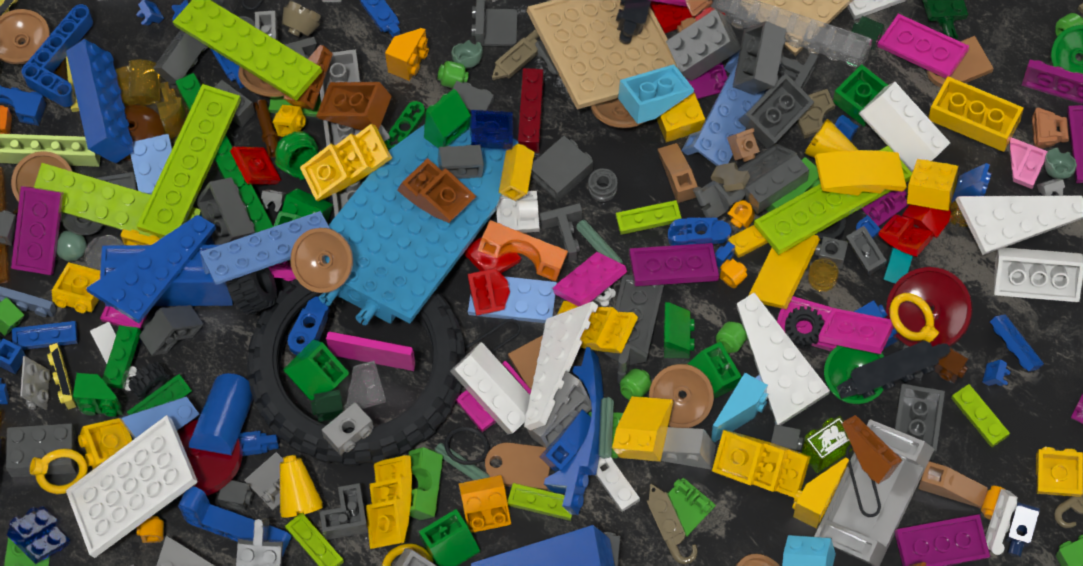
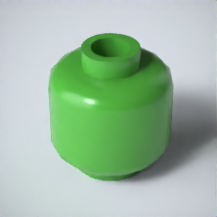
(1068, 21)
(450, 73)
(732, 336)
(635, 383)

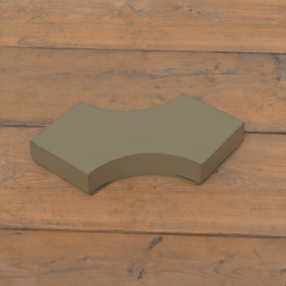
(812, 119)
(730, 177)

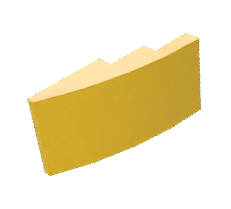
(345, 163)
(860, 171)
(607, 329)
(760, 463)
(390, 502)

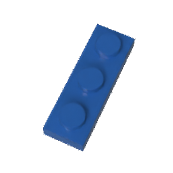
(45, 335)
(1016, 343)

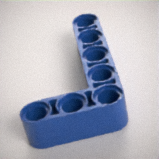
(55, 55)
(201, 514)

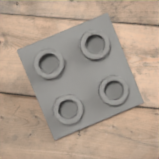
(34, 384)
(266, 481)

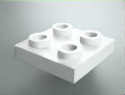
(519, 214)

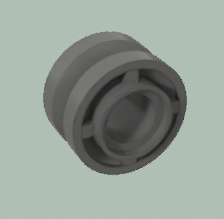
(602, 193)

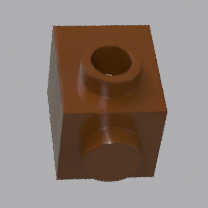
(952, 366)

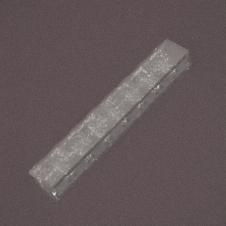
(800, 30)

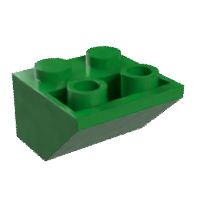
(446, 120)
(304, 204)
(718, 368)
(315, 370)
(95, 396)
(449, 540)

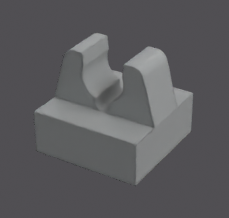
(1054, 185)
(271, 195)

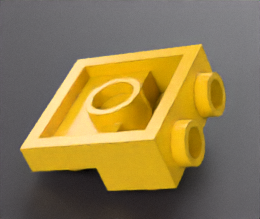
(71, 288)
(103, 440)
(1059, 472)

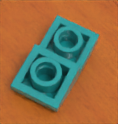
(897, 265)

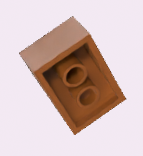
(354, 104)

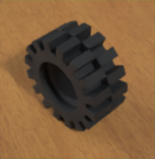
(807, 315)
(148, 380)

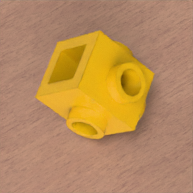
(289, 120)

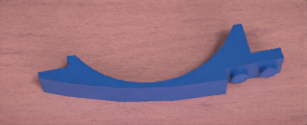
(574, 475)

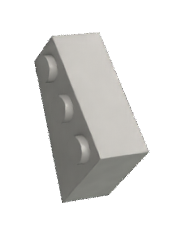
(568, 404)
(688, 447)
(177, 555)

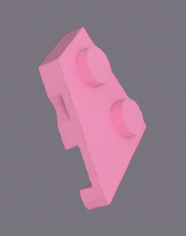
(1026, 162)

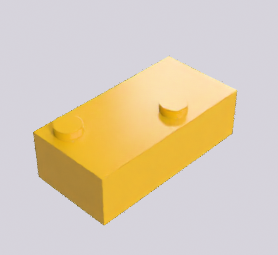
(975, 113)

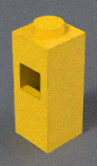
(516, 172)

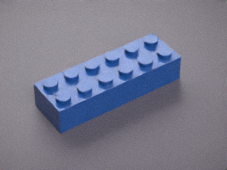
(99, 101)

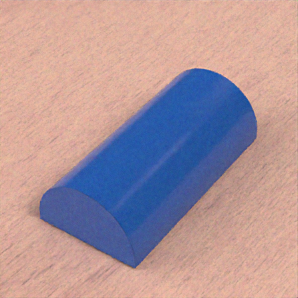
(223, 415)

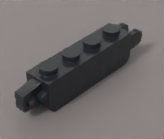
(631, 18)
(893, 368)

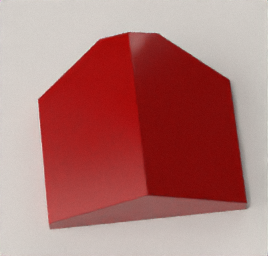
(928, 218)
(488, 291)

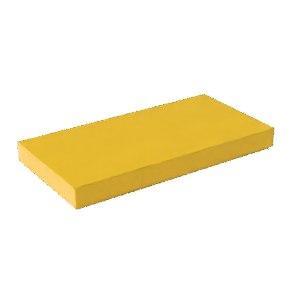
(783, 273)

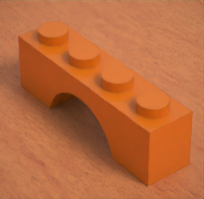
(502, 239)

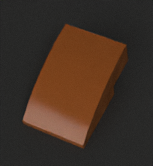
(436, 191)

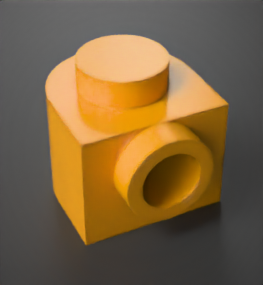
(741, 214)
(732, 273)
(151, 530)

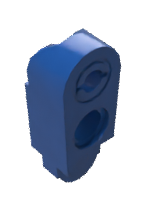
(716, 231)
(315, 313)

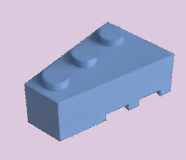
(179, 410)

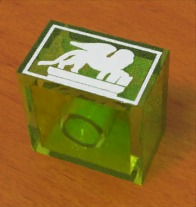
(826, 444)

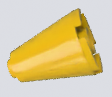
(829, 140)
(297, 489)

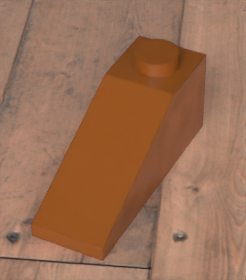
(308, 99)
(871, 451)

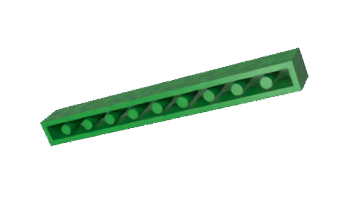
(188, 89)

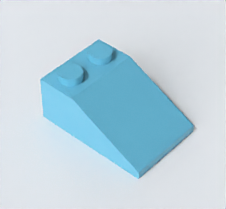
(653, 92)
(742, 405)
(808, 551)

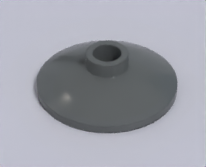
(79, 225)

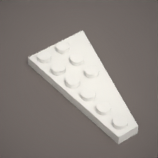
(1011, 219)
(556, 355)
(780, 365)

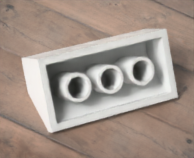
(903, 126)
(1038, 274)
(493, 388)

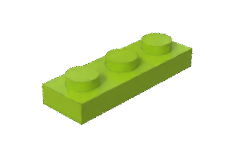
(647, 217)
(980, 415)
(538, 501)
(313, 542)

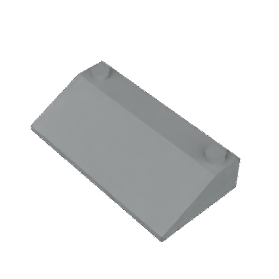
(870, 536)

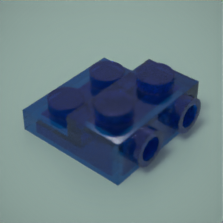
(491, 129)
(37, 534)

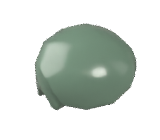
(467, 54)
(1059, 164)
(70, 246)

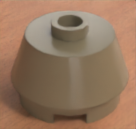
(300, 19)

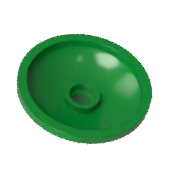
(1066, 47)
(840, 365)

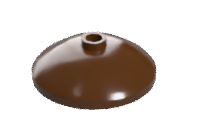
(146, 123)

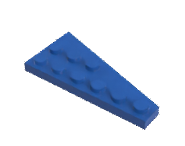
(145, 277)

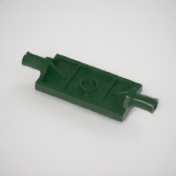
(946, 13)

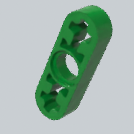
(405, 117)

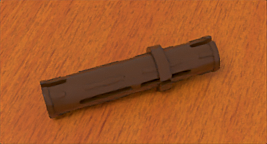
(269, 135)

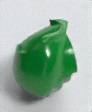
(295, 151)

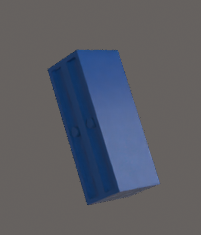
(189, 287)
(576, 548)

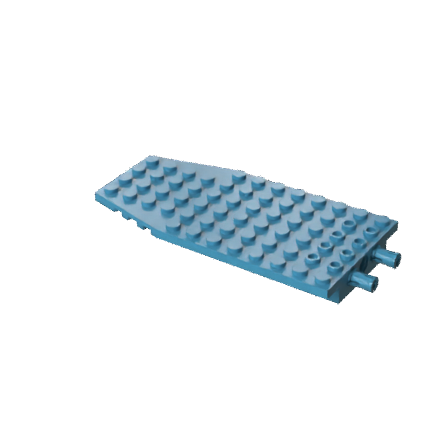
(398, 246)

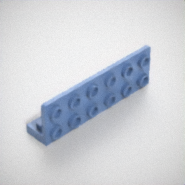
(722, 120)
(258, 249)

